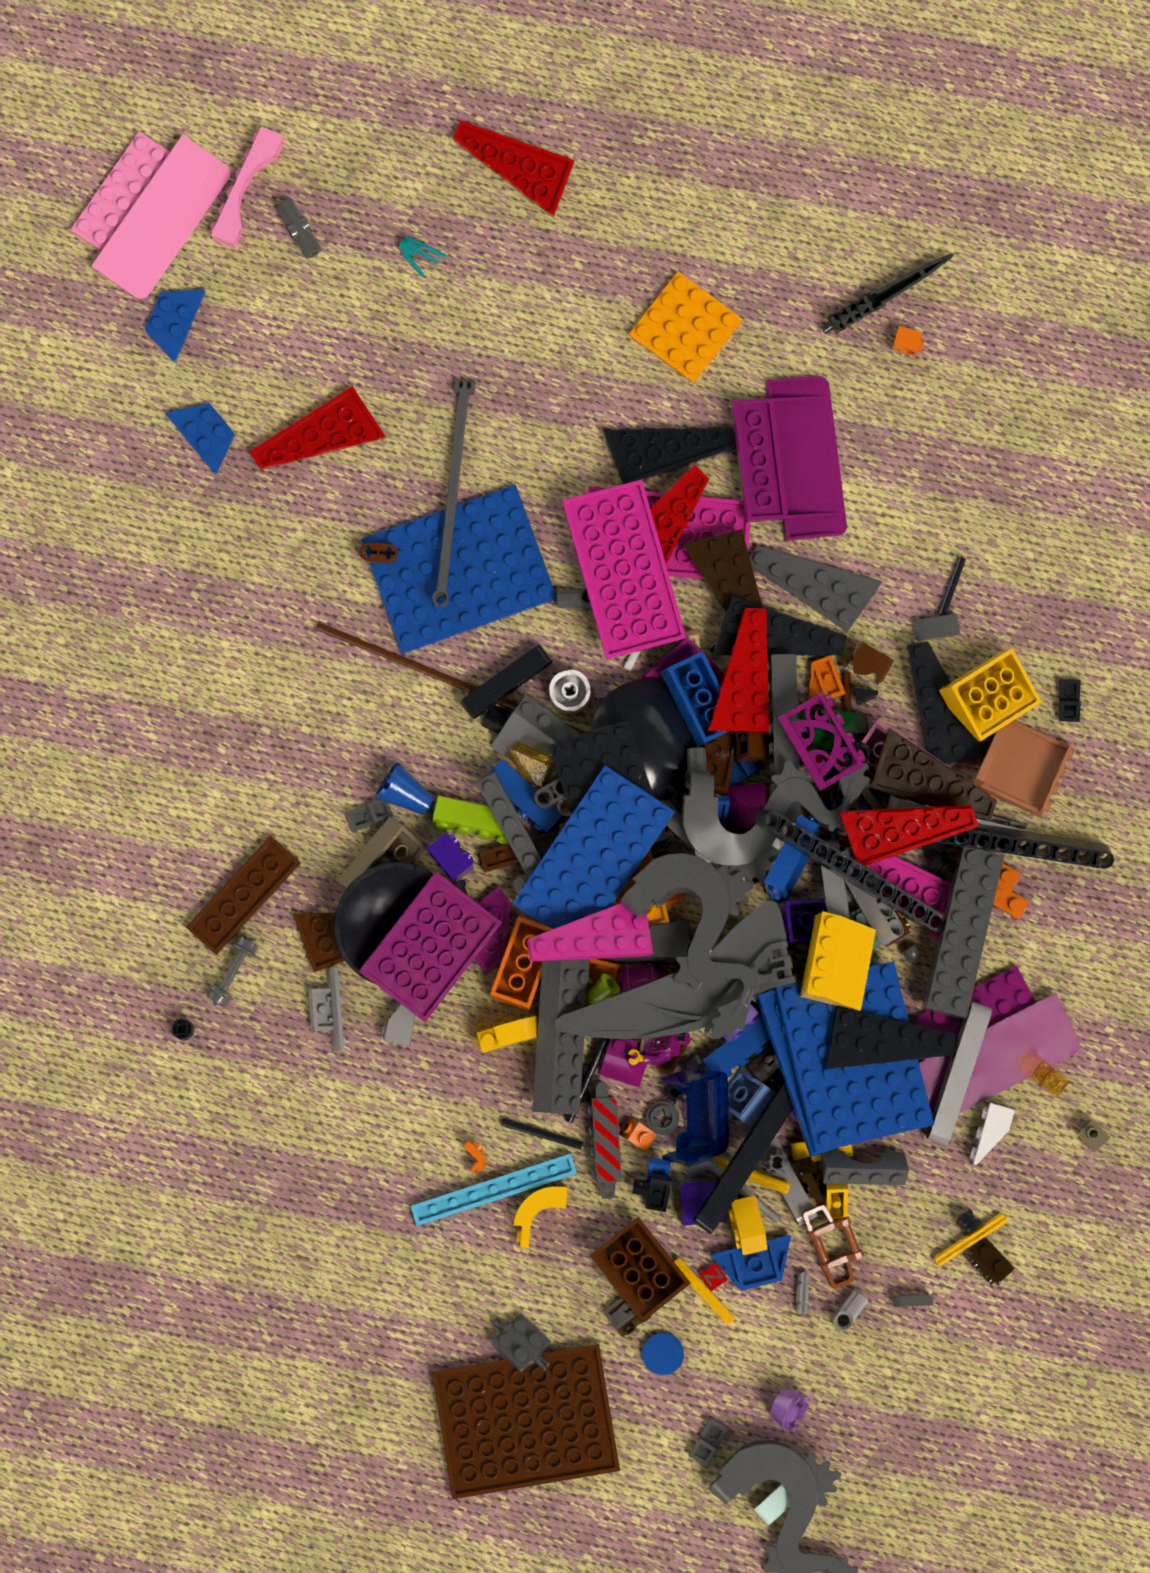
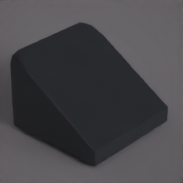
(864, 695)
(495, 719)

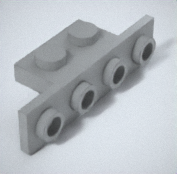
(326, 1009)

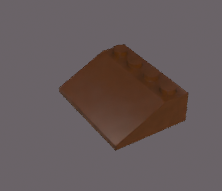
(640, 1269)

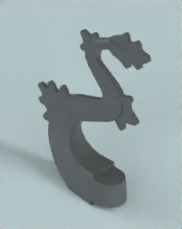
(752, 849)
(719, 897)
(807, 1488)

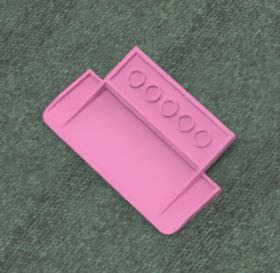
(149, 210)

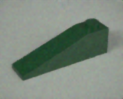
(824, 739)

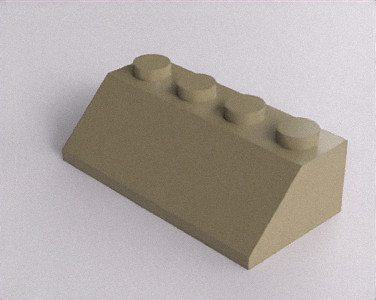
(388, 845)

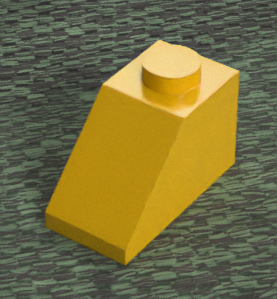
(836, 1200)

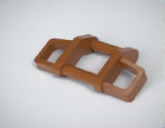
(846, 1257)

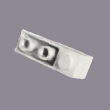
(995, 1125)

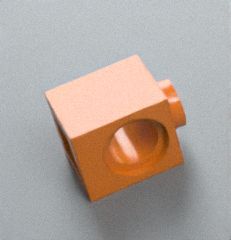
(908, 341)

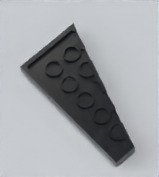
(656, 451)
(784, 633)
(942, 731)
(872, 1039)

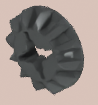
(669, 1110)

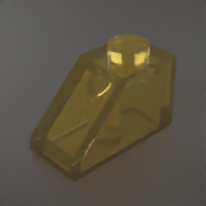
(531, 763)

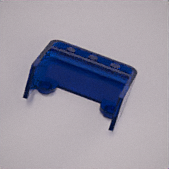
(706, 1115)

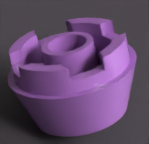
(789, 1408)

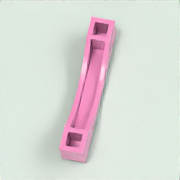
(264, 150)

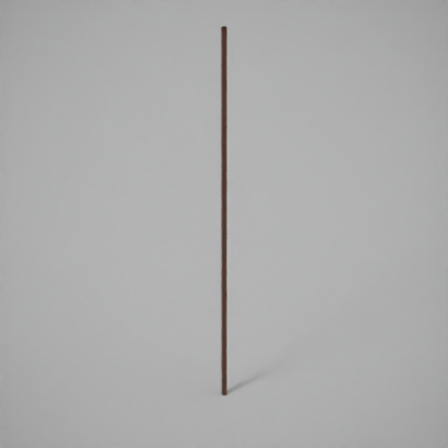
(462, 685)

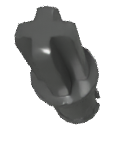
(659, 847)

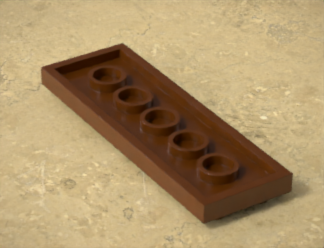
(243, 895)

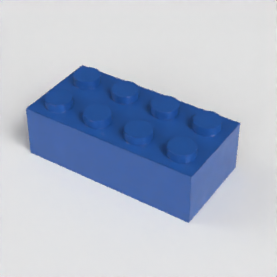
(695, 694)

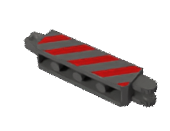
(606, 1141)

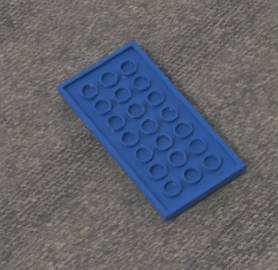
(594, 851)

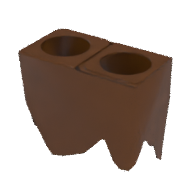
(869, 660)

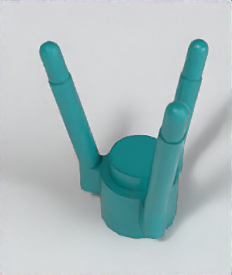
(412, 247)

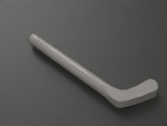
(710, 1164)

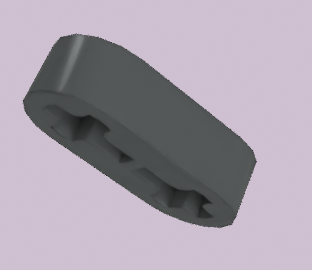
(912, 1300)

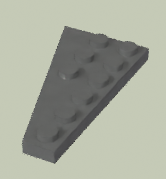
(825, 589)

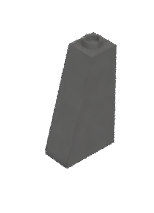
(668, 943)

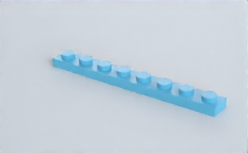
(493, 1189)

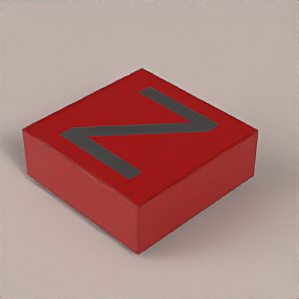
(713, 1276)

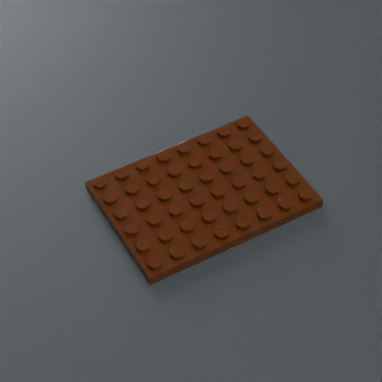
(525, 1426)

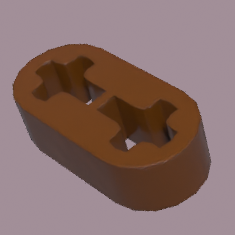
(377, 558)

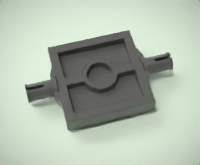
(520, 1342)

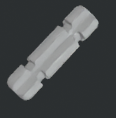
(802, 1293)

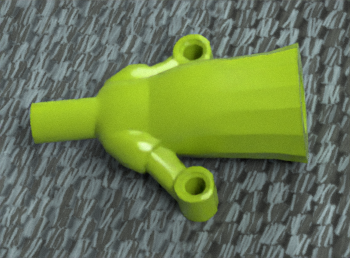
(604, 989)

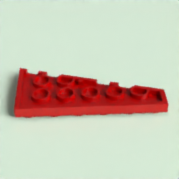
(527, 168)
(330, 428)
(891, 832)

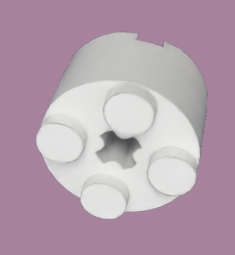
(565, 681)

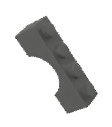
(840, 1169)

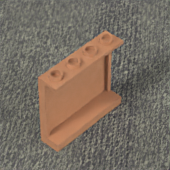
(1023, 767)

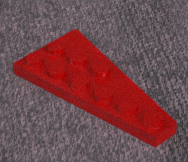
(676, 507)
(744, 688)

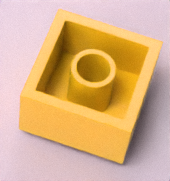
(747, 1225)

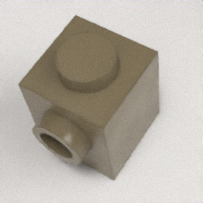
(1092, 1134)

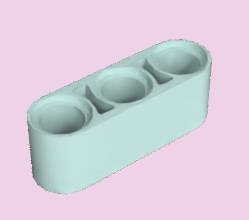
(774, 1504)

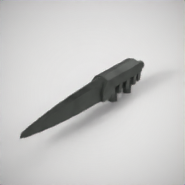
(877, 298)

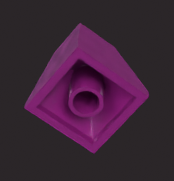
(745, 804)
(617, 1065)

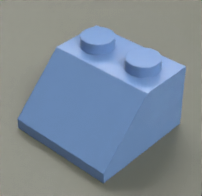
(747, 1097)

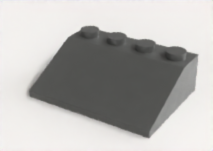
(535, 728)

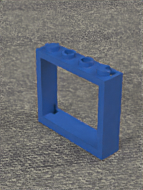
(788, 866)

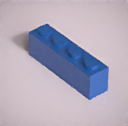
(523, 797)
(736, 1052)

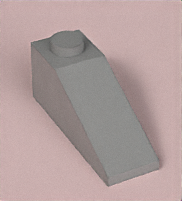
(399, 1027)

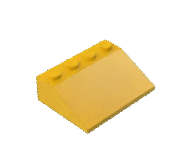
(991, 695)
(838, 961)

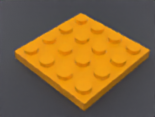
(685, 327)

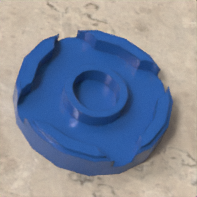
(663, 1353)

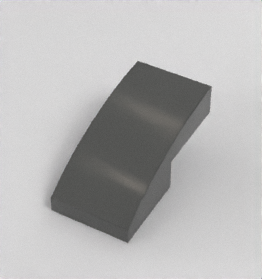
(936, 627)
(368, 815)
(708, 1441)

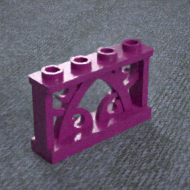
(795, 729)

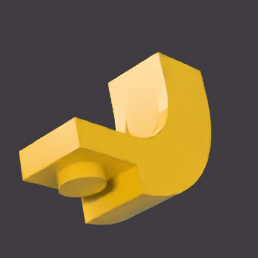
(509, 1034)
(544, 1198)

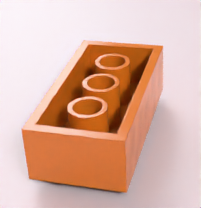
(518, 976)

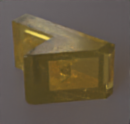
(1050, 1078)

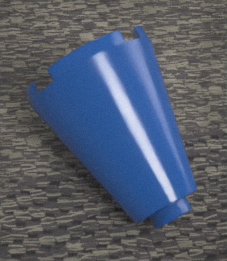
(404, 791)

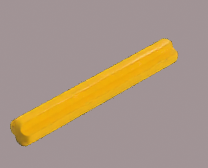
(760, 1178)
(970, 1239)
(710, 1299)

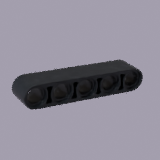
(506, 681)

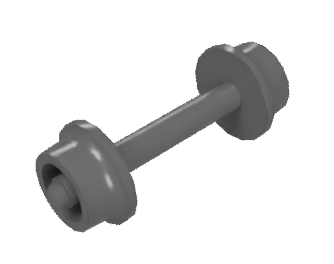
(245, 947)

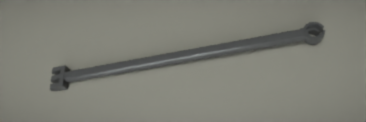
(452, 494)

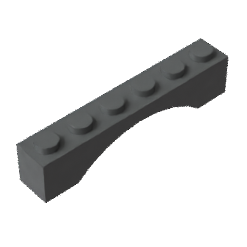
(509, 821)

